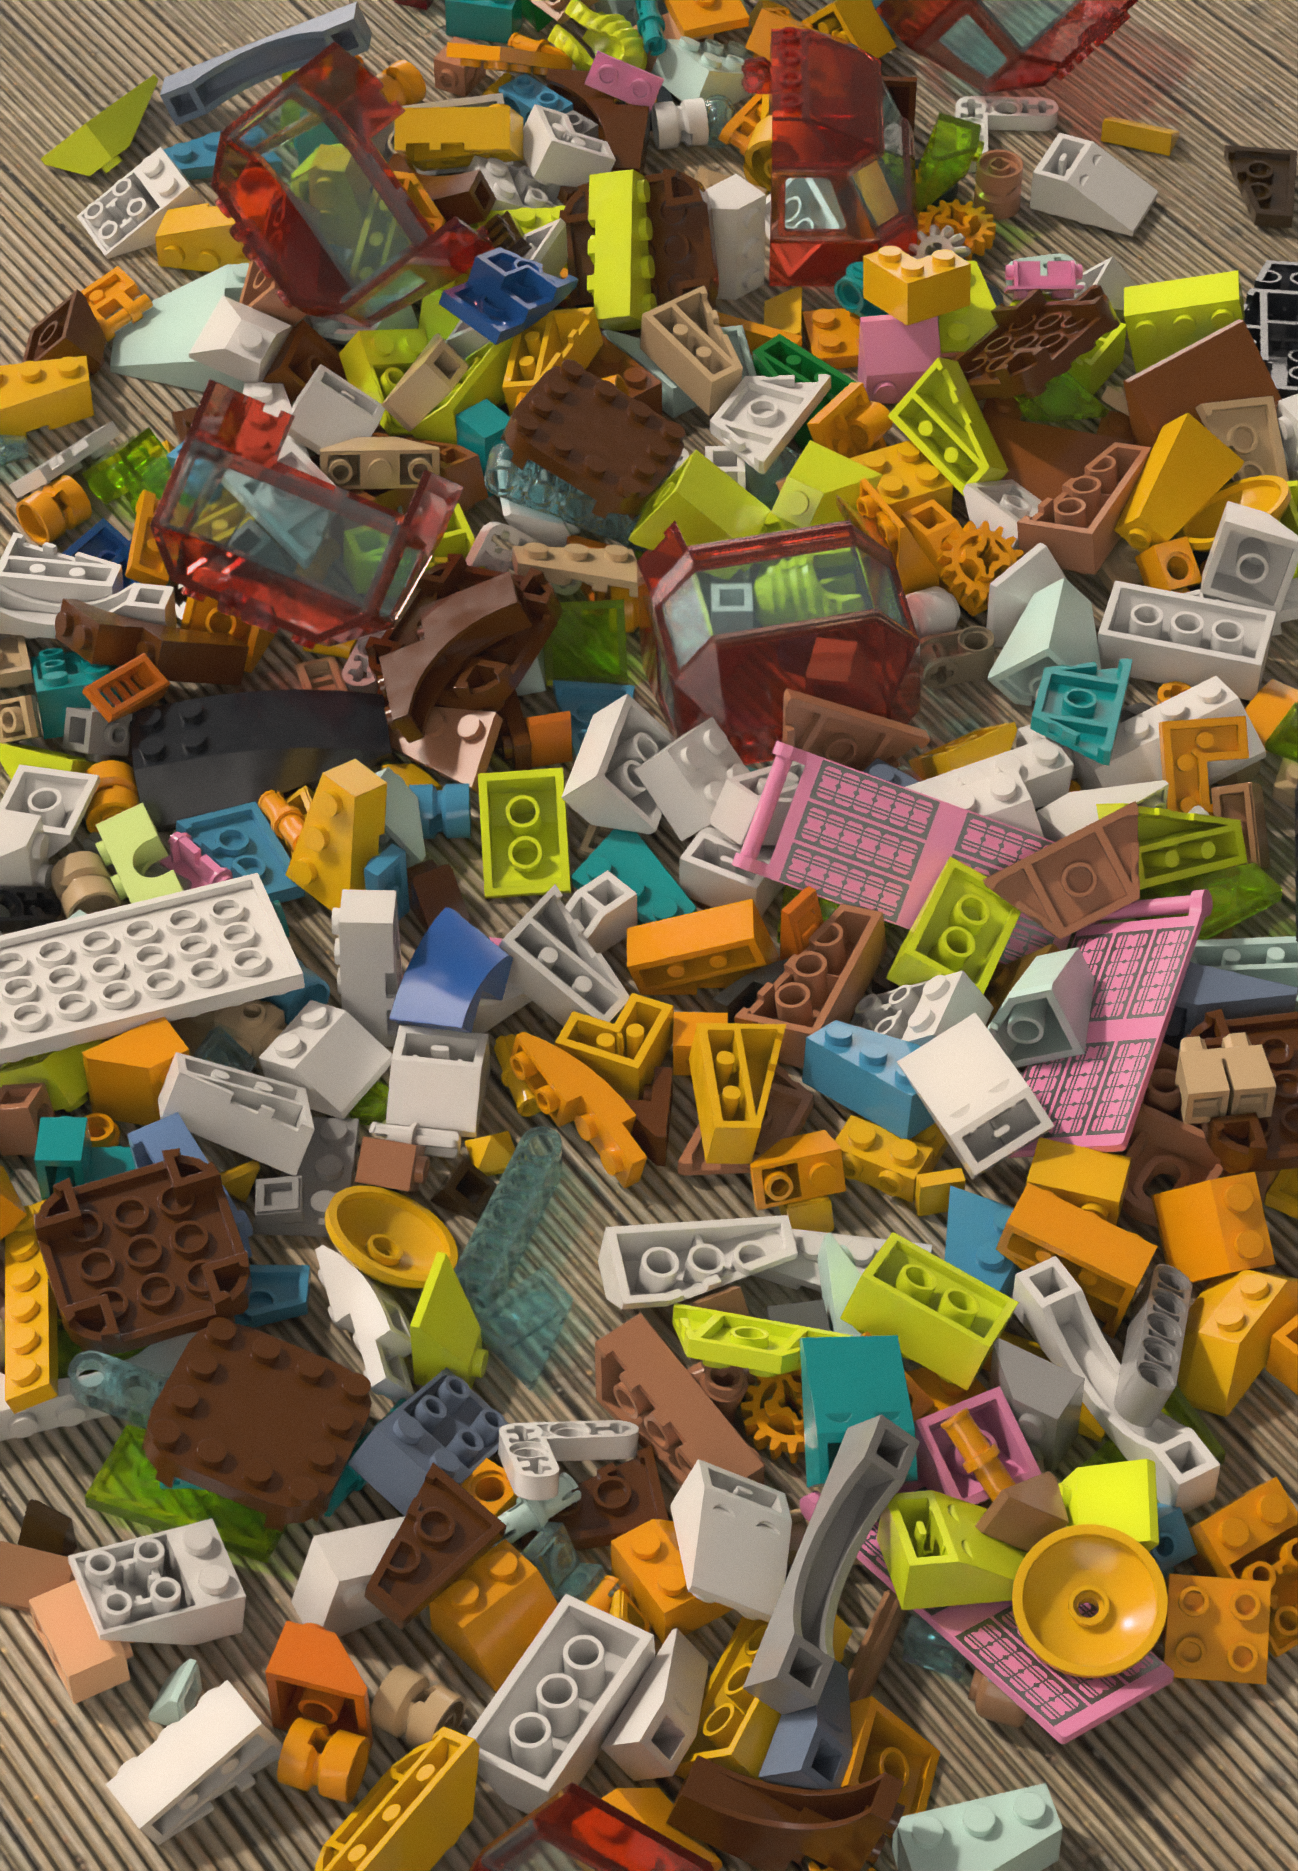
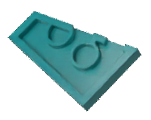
(637, 867)

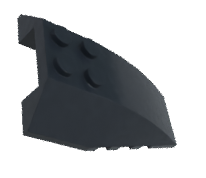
(1273, 322)
(239, 745)

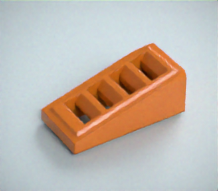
(145, 675)
(799, 922)

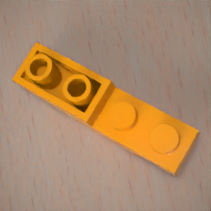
(577, 1094)

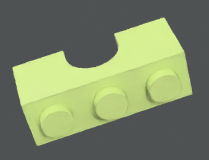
(132, 847)

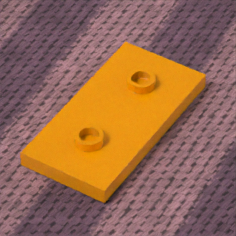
(707, 17)

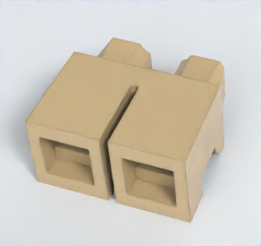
(1223, 1079)

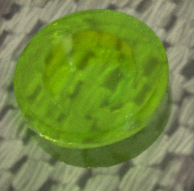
(372, 1105)

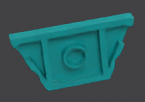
(1082, 707)

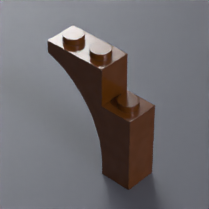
(620, 125)
(457, 195)
(449, 637)
(176, 652)
(782, 1823)

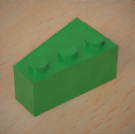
(785, 357)

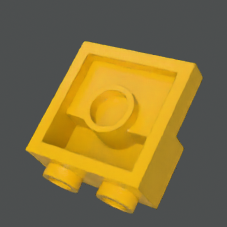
(887, 1160)

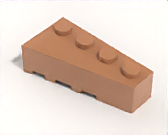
(1083, 517)
(822, 980)
(651, 1388)

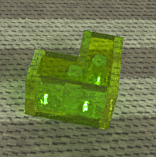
(130, 469)

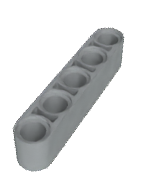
(1153, 1346)

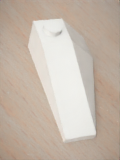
(684, 1259)

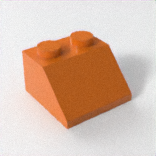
(316, 1681)

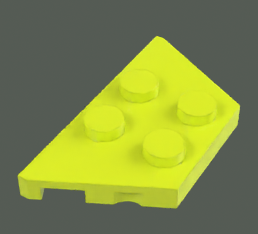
(741, 1340)

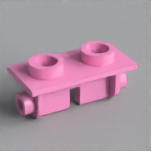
(623, 81)
(1059, 280)
(188, 862)

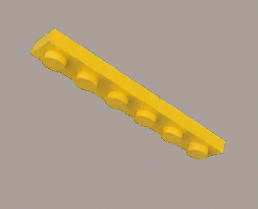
(29, 1320)

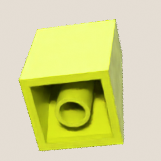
(703, 504)

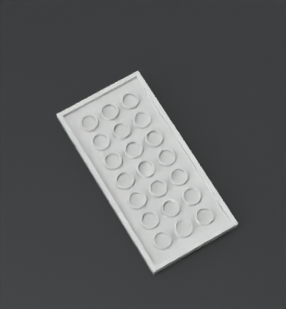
(141, 964)

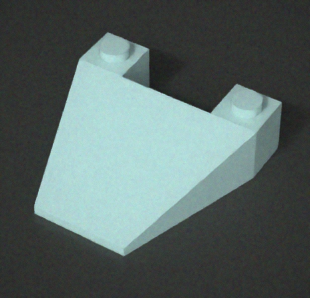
(161, 341)

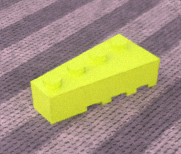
(620, 249)

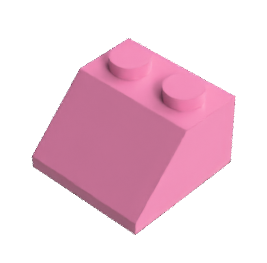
(895, 355)
(941, 1462)

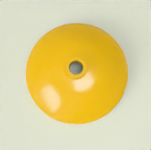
(1258, 492)
(387, 1235)
(1096, 1568)

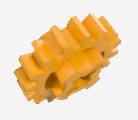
(964, 219)
(978, 565)
(776, 1422)

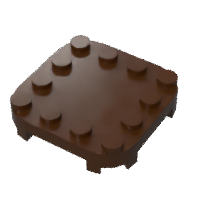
(679, 246)
(1034, 343)
(594, 439)
(497, 669)
(1245, 1140)
(143, 1254)
(257, 1422)

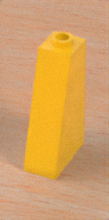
(1176, 482)

